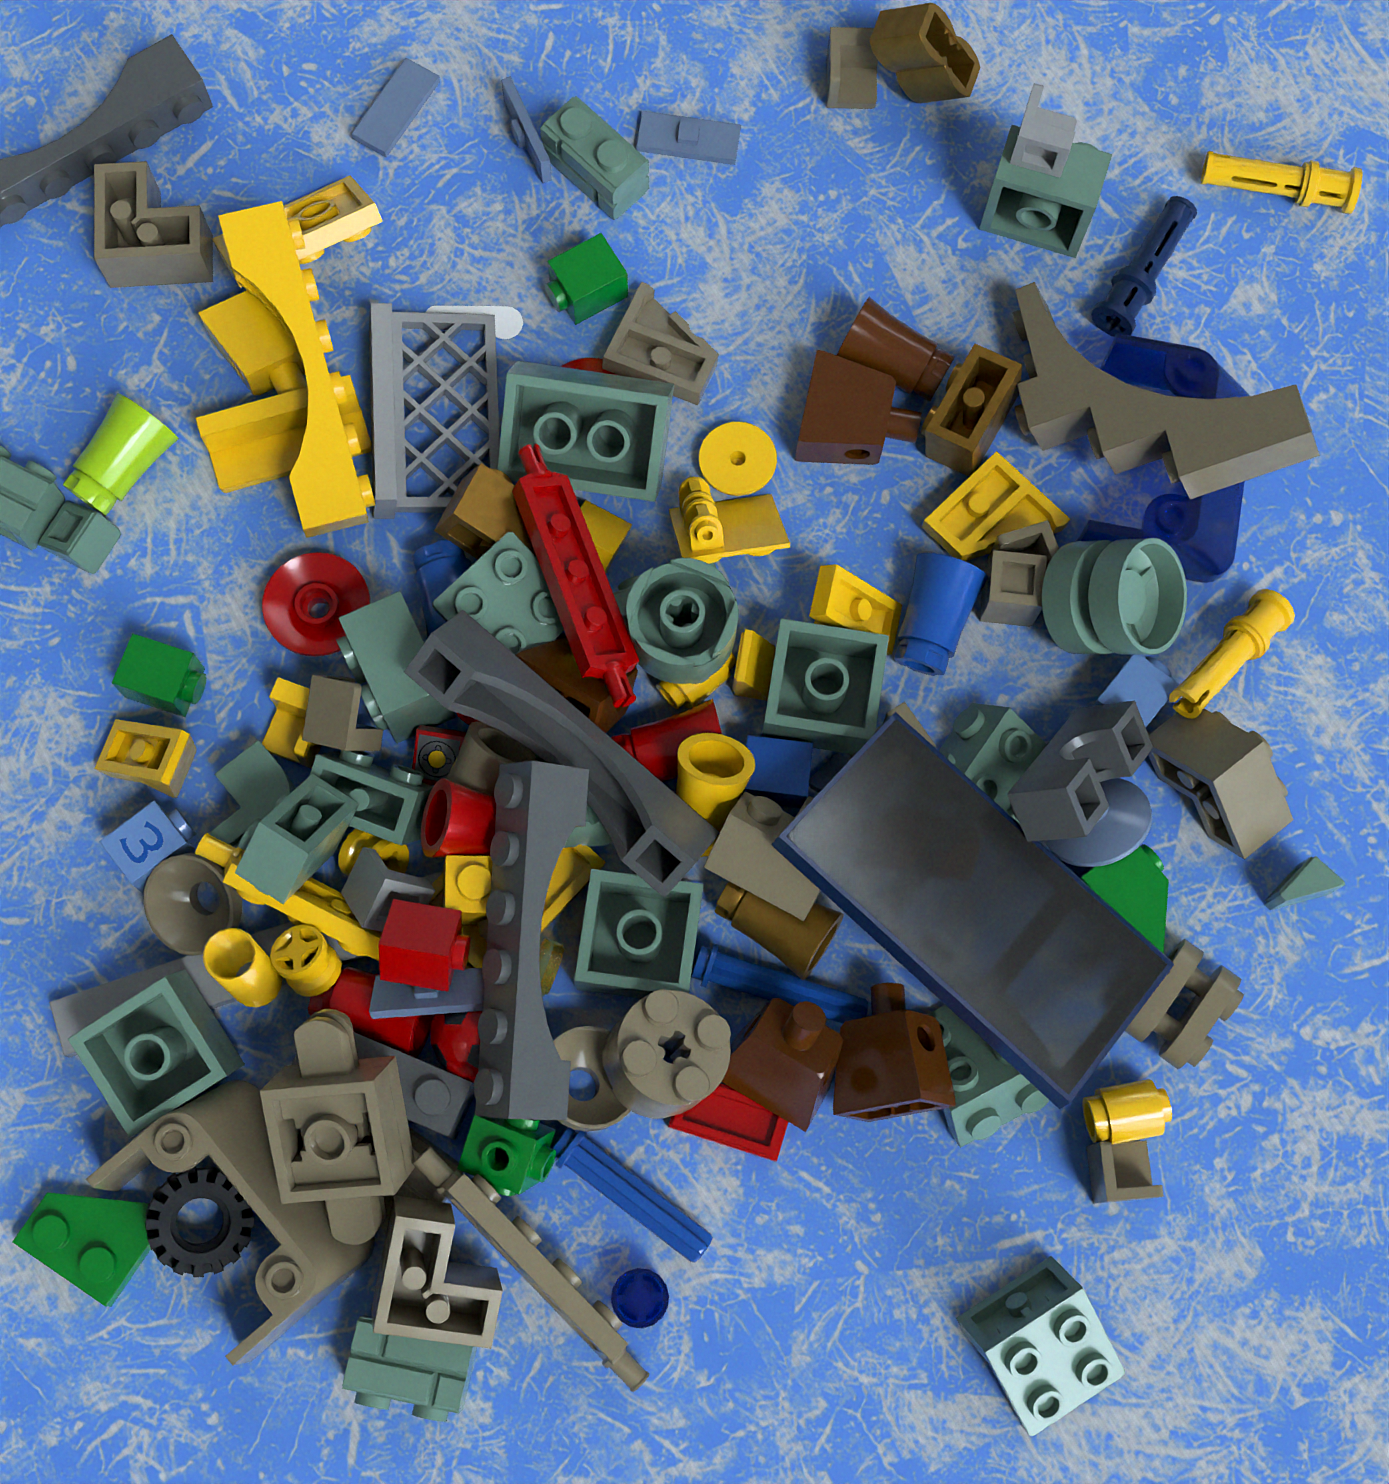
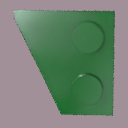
(88, 1241)

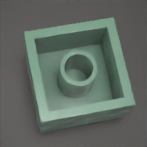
(1043, 207)
(378, 649)
(825, 686)
(636, 937)
(156, 1051)

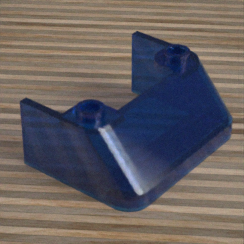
(1200, 528)

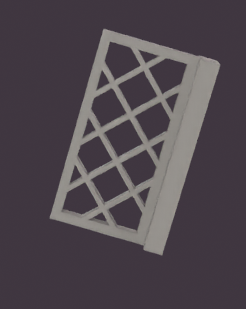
(389, 398)

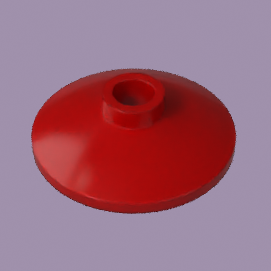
(299, 587)

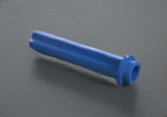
(774, 984)
(632, 1194)

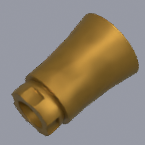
(788, 938)

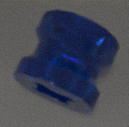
(632, 1299)

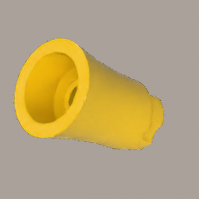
(713, 776)

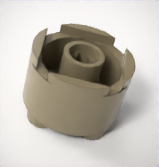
(695, 1041)

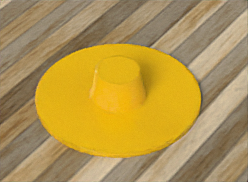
(737, 458)

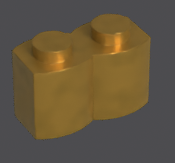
(925, 53)

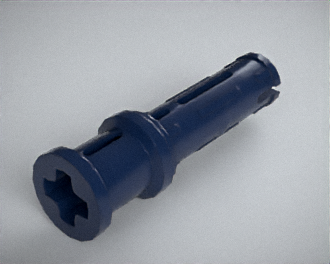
(1136, 283)

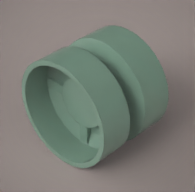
(1114, 597)

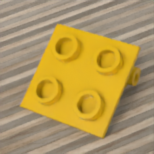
(727, 527)

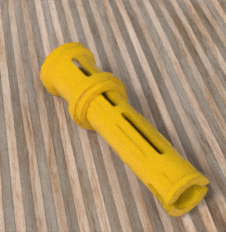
(1304, 183)
(1243, 640)

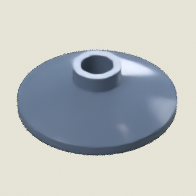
(1115, 834)

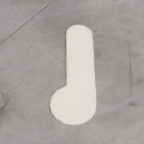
(507, 319)

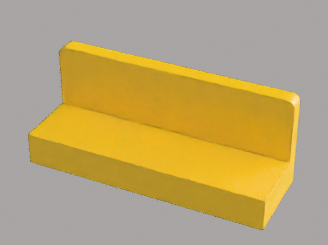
(266, 436)

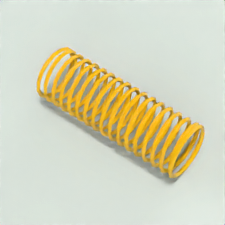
(230, 951)

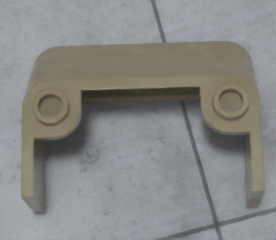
(233, 1131)

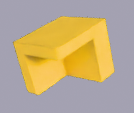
(288, 722)

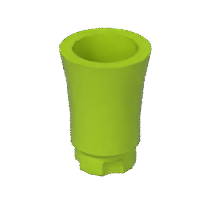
(118, 454)

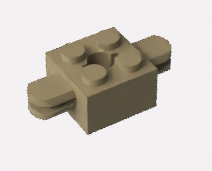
(313, 1131)

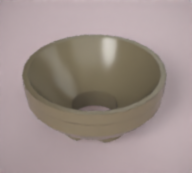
(174, 907)
(584, 1049)

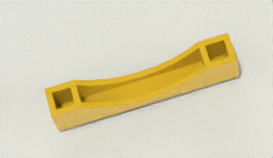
(266, 264)

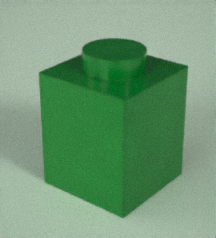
(586, 279)
(160, 675)

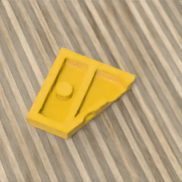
(988, 505)

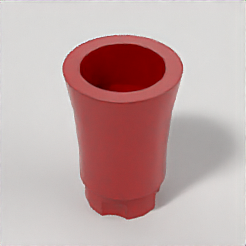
(658, 742)
(457, 821)
(353, 997)

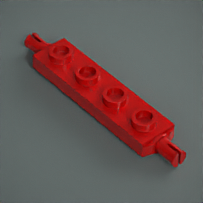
(575, 576)

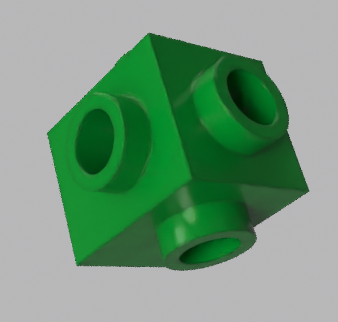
(508, 1153)

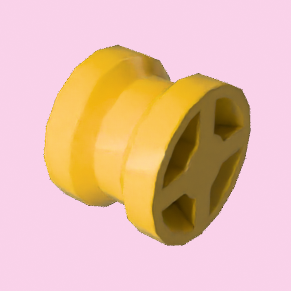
(393, 855)
(305, 960)

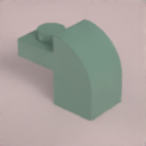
(256, 785)

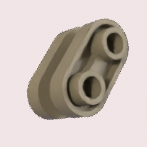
(1215, 998)

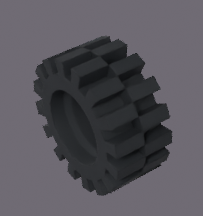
(200, 1257)

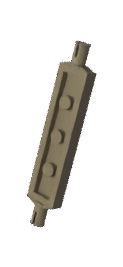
(553, 1281)

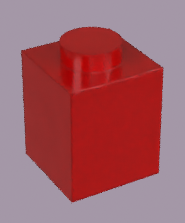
(422, 945)

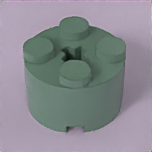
(663, 597)

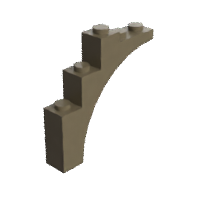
(1200, 440)

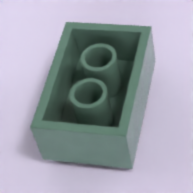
(589, 426)

